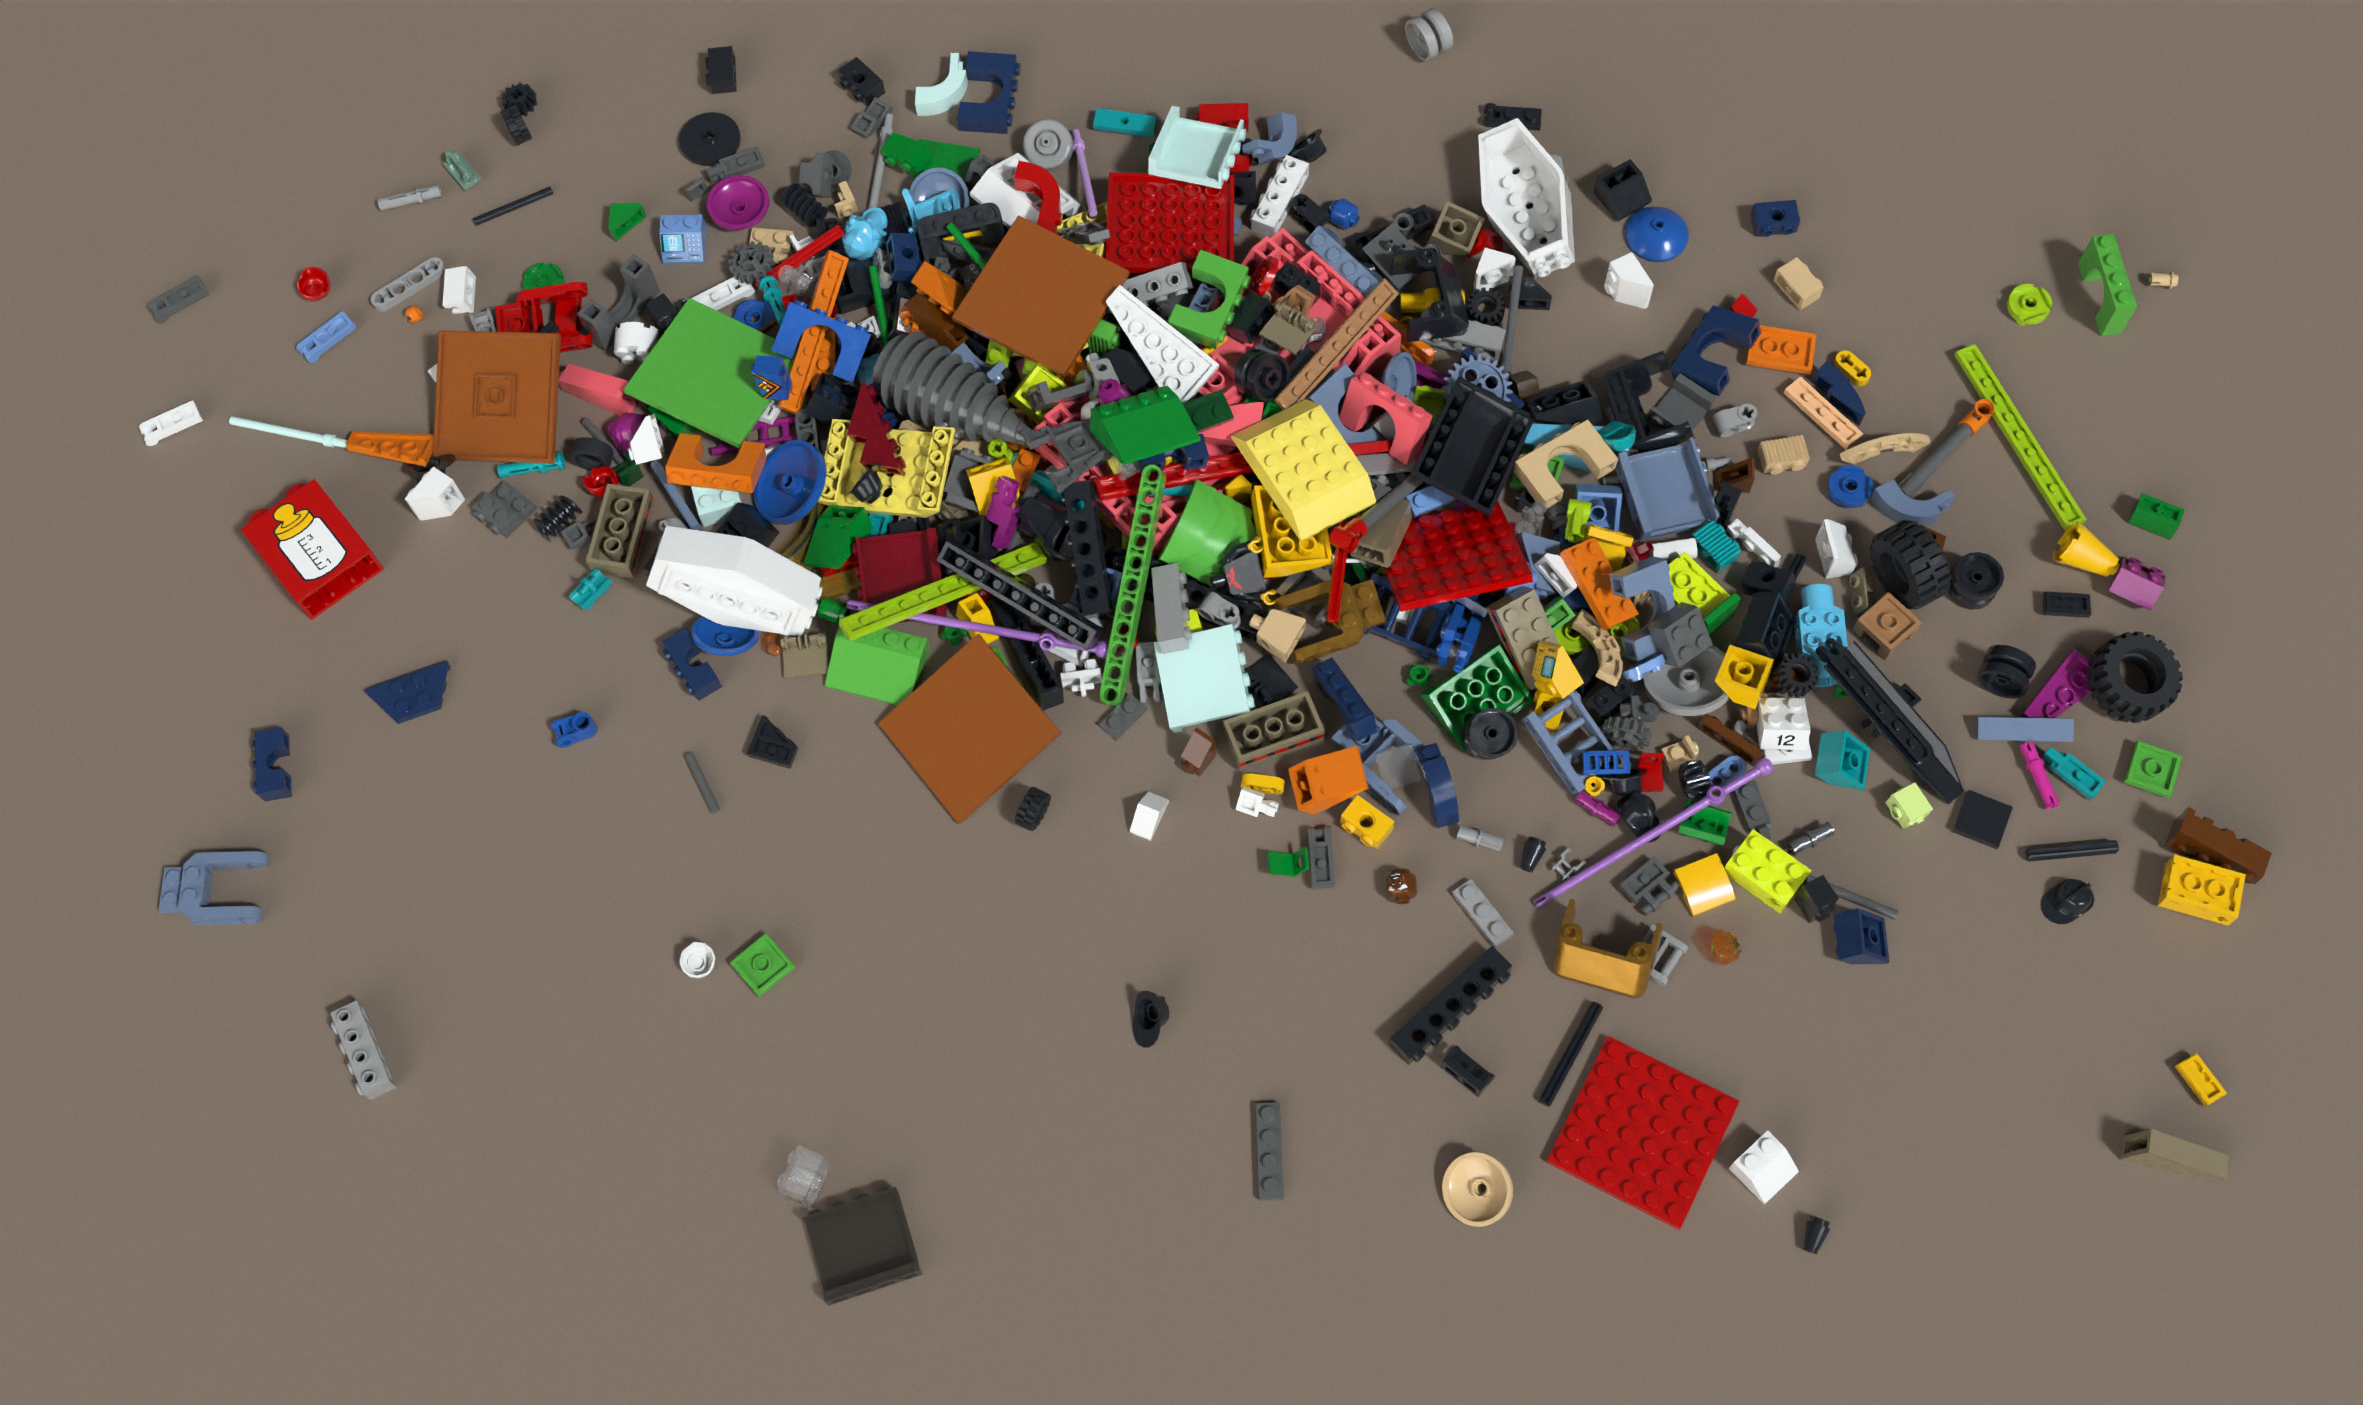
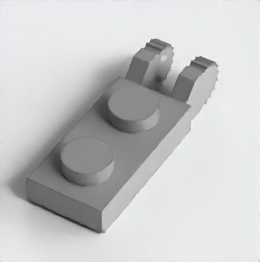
(1147, 670)

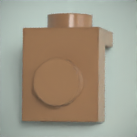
(1750, 715)

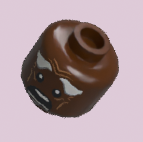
(1401, 886)

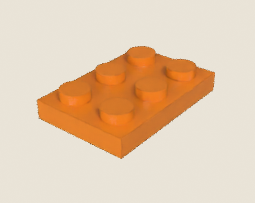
(1783, 350)

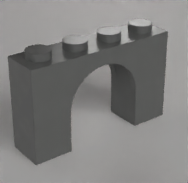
(639, 290)

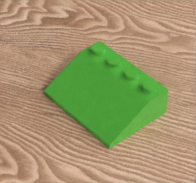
(878, 665)

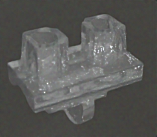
(797, 281)
(1532, 519)

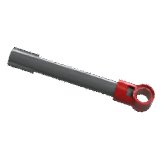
(1349, 535)

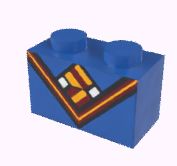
(772, 377)

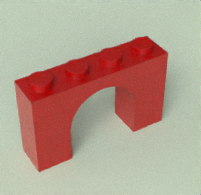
(1229, 116)

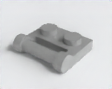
(1679, 947)

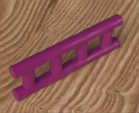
(784, 422)

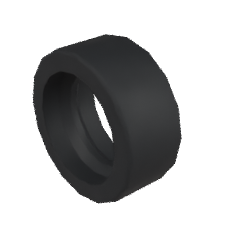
(591, 453)

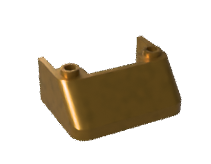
(1601, 968)

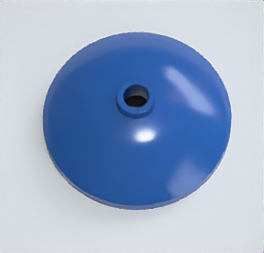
(1655, 242)
(722, 639)

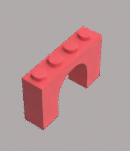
(1409, 419)

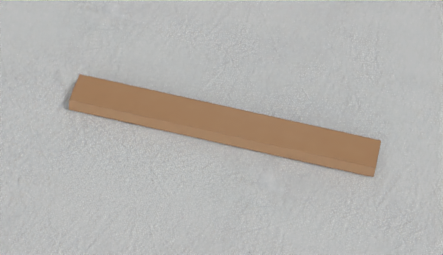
(1337, 345)

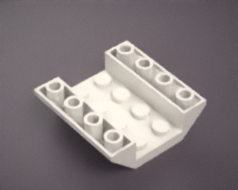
(999, 188)

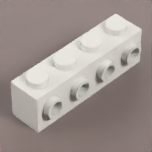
(1279, 196)

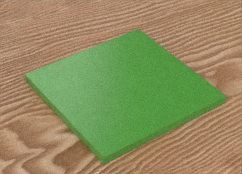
(704, 373)

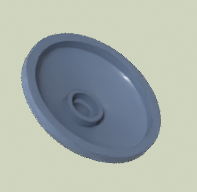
(937, 181)
(1401, 374)

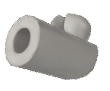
(674, 522)

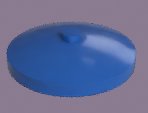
(790, 482)

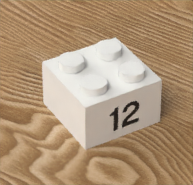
(1782, 723)

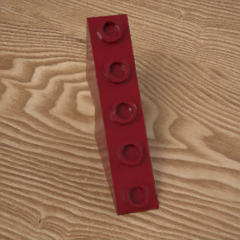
(871, 429)

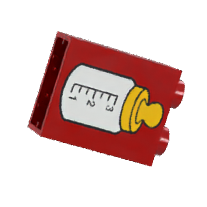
(311, 548)

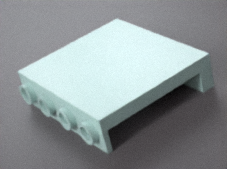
(1195, 150)
(1205, 679)

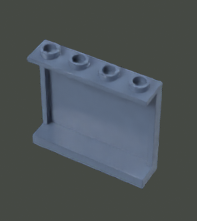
(1667, 490)

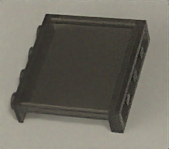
(862, 1245)

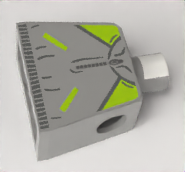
(1100, 371)

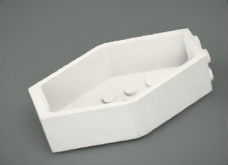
(1537, 183)
(734, 581)

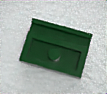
(1209, 411)

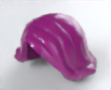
(624, 429)

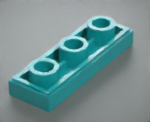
(1125, 122)

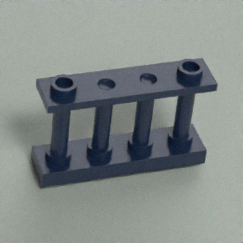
(1425, 651)

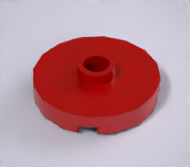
(1264, 276)

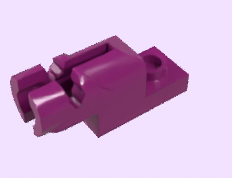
(1003, 511)

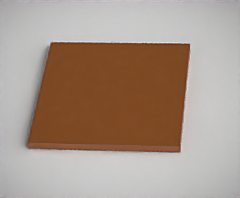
(1040, 296)
(497, 396)
(969, 728)

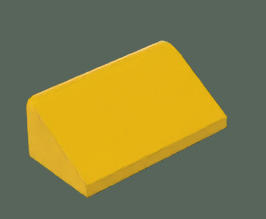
(1239, 489)

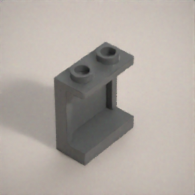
(1042, 399)
(957, 485)

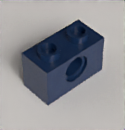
(1783, 211)
(903, 245)

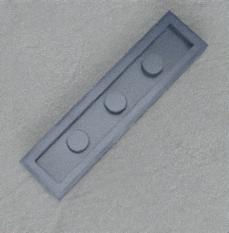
(675, 496)
(2025, 729)

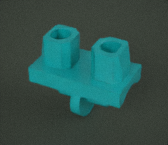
(590, 589)

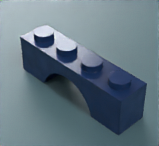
(1355, 711)

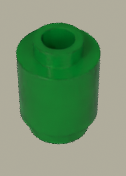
(832, 610)

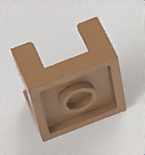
(1887, 624)

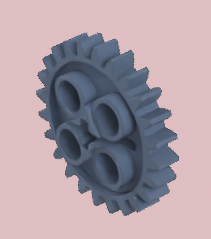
(1482, 370)

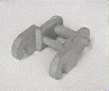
(1556, 866)

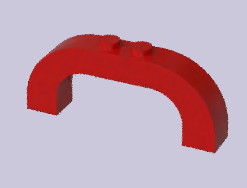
(1040, 182)

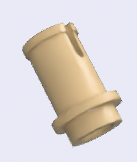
(2163, 279)

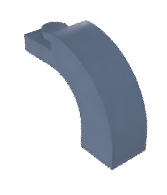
(1281, 139)
(992, 372)
(1899, 507)

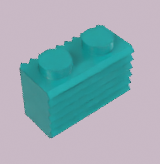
(1716, 546)

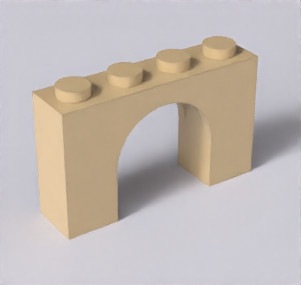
(1580, 441)

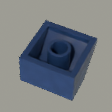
(1861, 937)

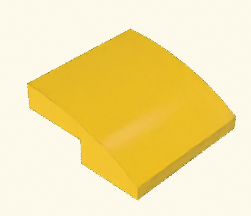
(1704, 884)

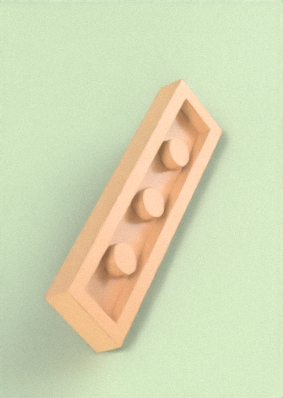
(1823, 413)

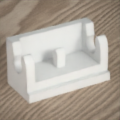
(459, 289)

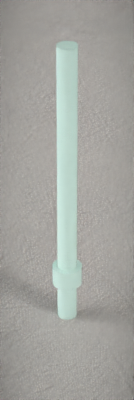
(328, 439)

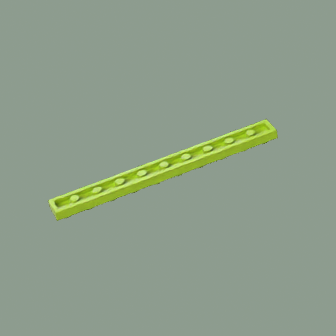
(2020, 437)
(933, 595)

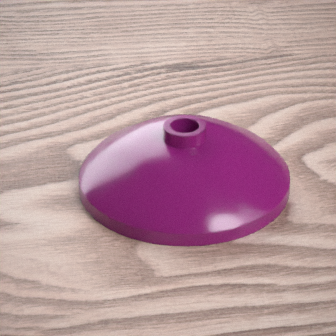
(738, 194)

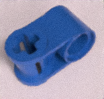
(569, 729)

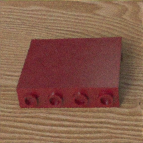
(898, 565)

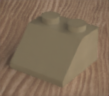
(1455, 230)

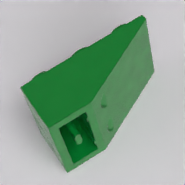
(835, 536)

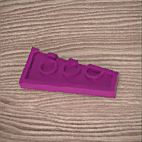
(2062, 689)

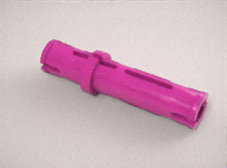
(2036, 767)

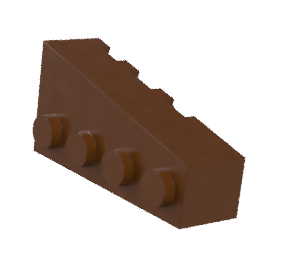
(2217, 846)

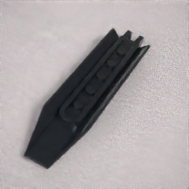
(1892, 716)

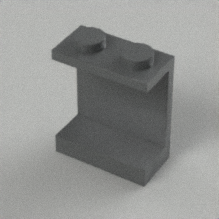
(1682, 404)

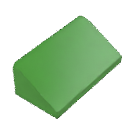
(1558, 613)

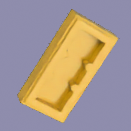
(2200, 1079)

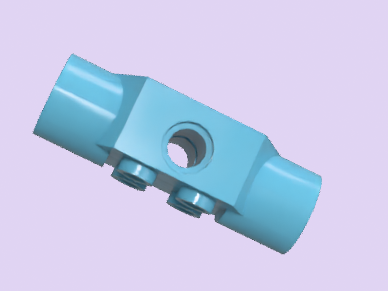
(1816, 624)

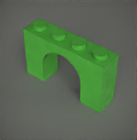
(2104, 262)
(1210, 327)

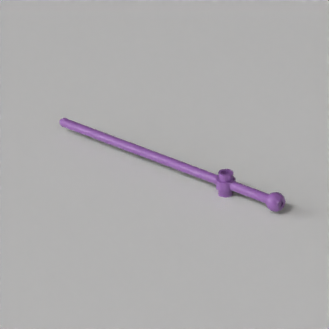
(1047, 639)
(1762, 767)

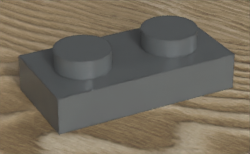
(1123, 717)

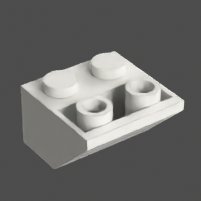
(434, 496)

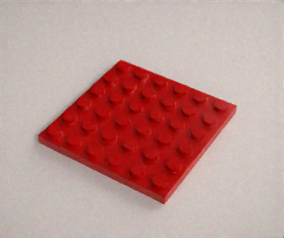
(1166, 221)
(1455, 558)
(1643, 1132)

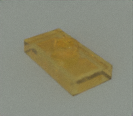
(840, 584)

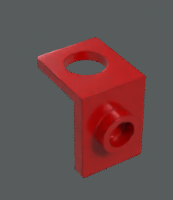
(1485, 240)
(1653, 779)

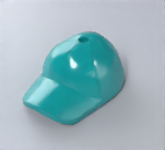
(1618, 436)

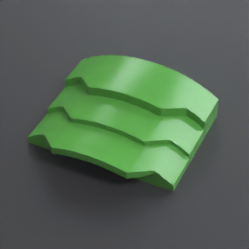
(1206, 532)

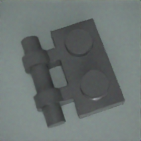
(1646, 879)

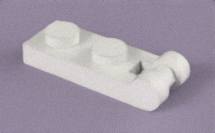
(724, 293)
(170, 422)

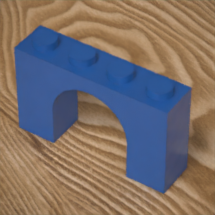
(852, 339)

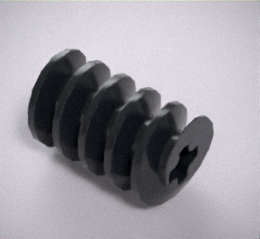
(803, 205)
(556, 517)

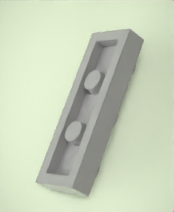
(1482, 913)

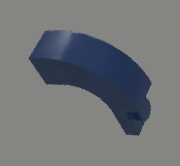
(1439, 785)

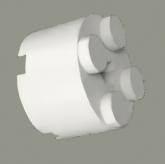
(634, 341)

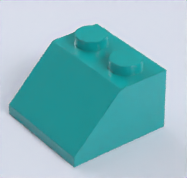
(1842, 760)

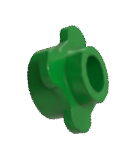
(954, 639)
(1418, 670)

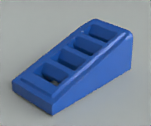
(1587, 771)

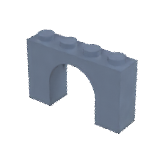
(1332, 250)
(1328, 395)
(1645, 575)

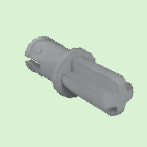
(1480, 838)

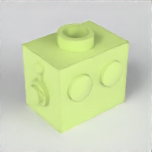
(1909, 805)

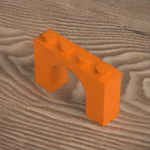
(738, 475)

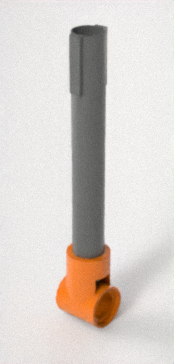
(1967, 427)

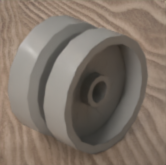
(1429, 34)

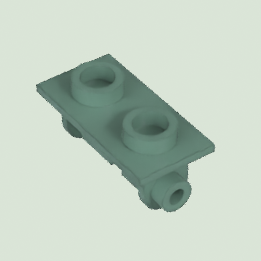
(461, 170)

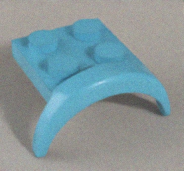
(938, 204)

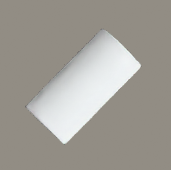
(1673, 549)

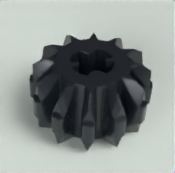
(521, 96)
(1694, 779)

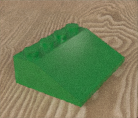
(1143, 425)
(1483, 684)

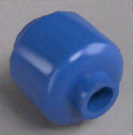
(1344, 213)

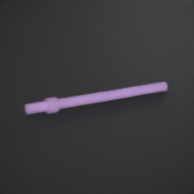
(1079, 148)

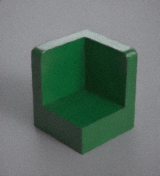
(629, 471)

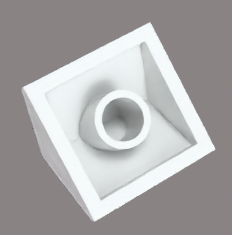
(1493, 270)

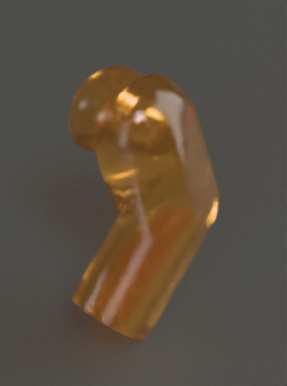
(770, 644)

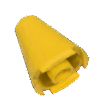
(2085, 551)

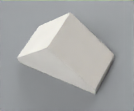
(1556, 573)
(1148, 815)

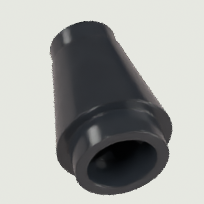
(1532, 853)
(1815, 1234)

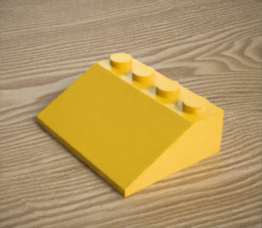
(1282, 549)

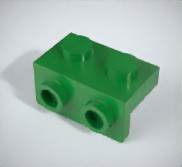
(1707, 824)

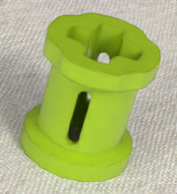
(1003, 450)

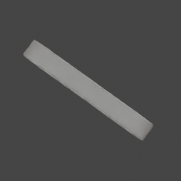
(406, 281)

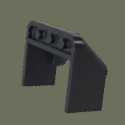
(968, 219)
(1449, 314)
(1624, 388)

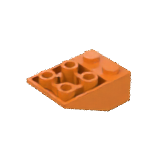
(940, 287)
(1327, 780)

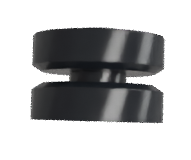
(1261, 375)
(1975, 580)
(2006, 671)
(1502, 732)

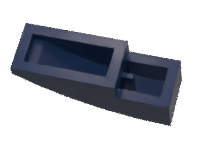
(1840, 392)

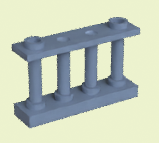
(1548, 742)

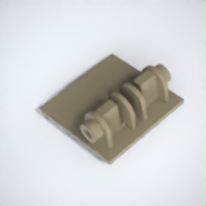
(1289, 328)
(805, 654)

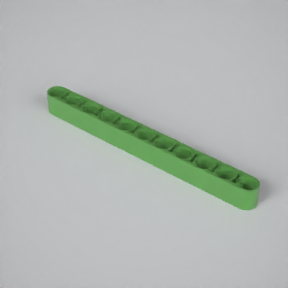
(1130, 574)

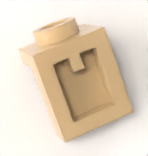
(847, 205)
(1680, 753)

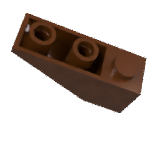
(936, 322)

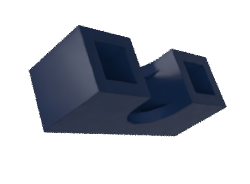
(1192, 456)
(700, 679)
(269, 747)

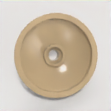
(1463, 1189)

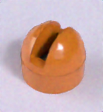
(414, 313)

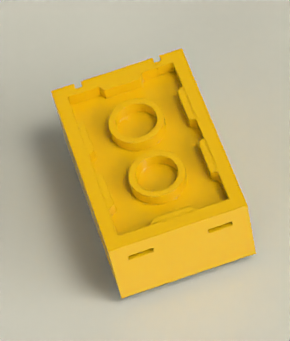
(2201, 890)

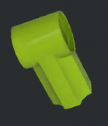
(1578, 515)

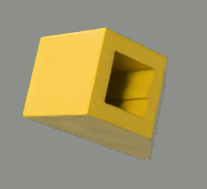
(975, 610)

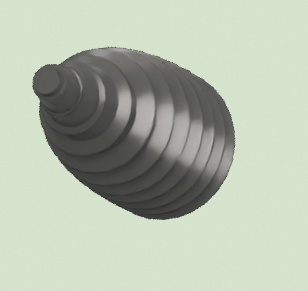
(943, 391)

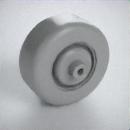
(1048, 144)

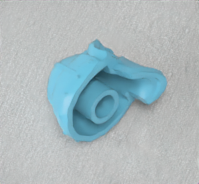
(865, 234)

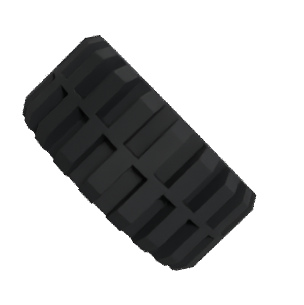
(1910, 564)
(2152, 659)

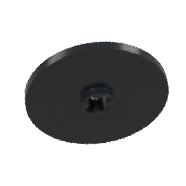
(695, 137)

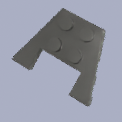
(1076, 446)

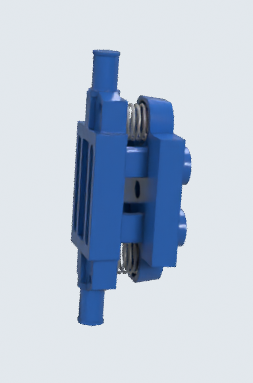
(1450, 635)

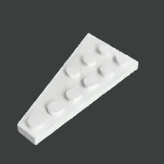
(1164, 350)

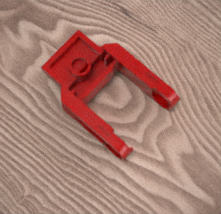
(527, 315)

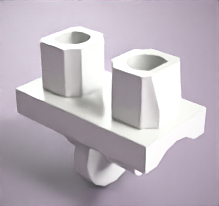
(1083, 679)

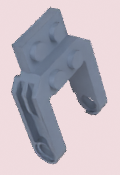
(1387, 733)
(189, 888)

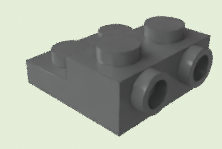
(503, 509)

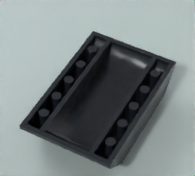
(1473, 446)

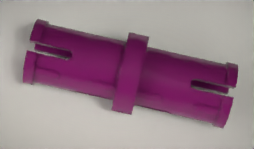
(1597, 808)

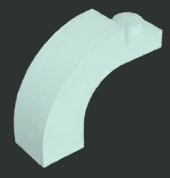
(945, 95)

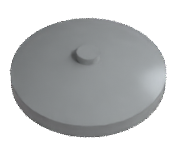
(1690, 688)

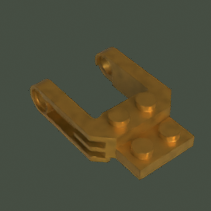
(1358, 611)

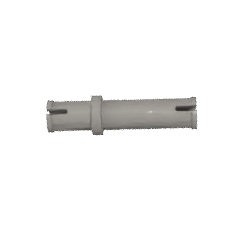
(418, 195)

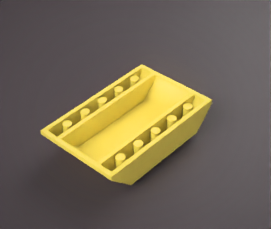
(1306, 468)

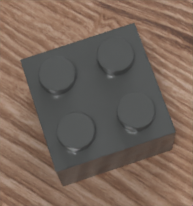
(1680, 634)

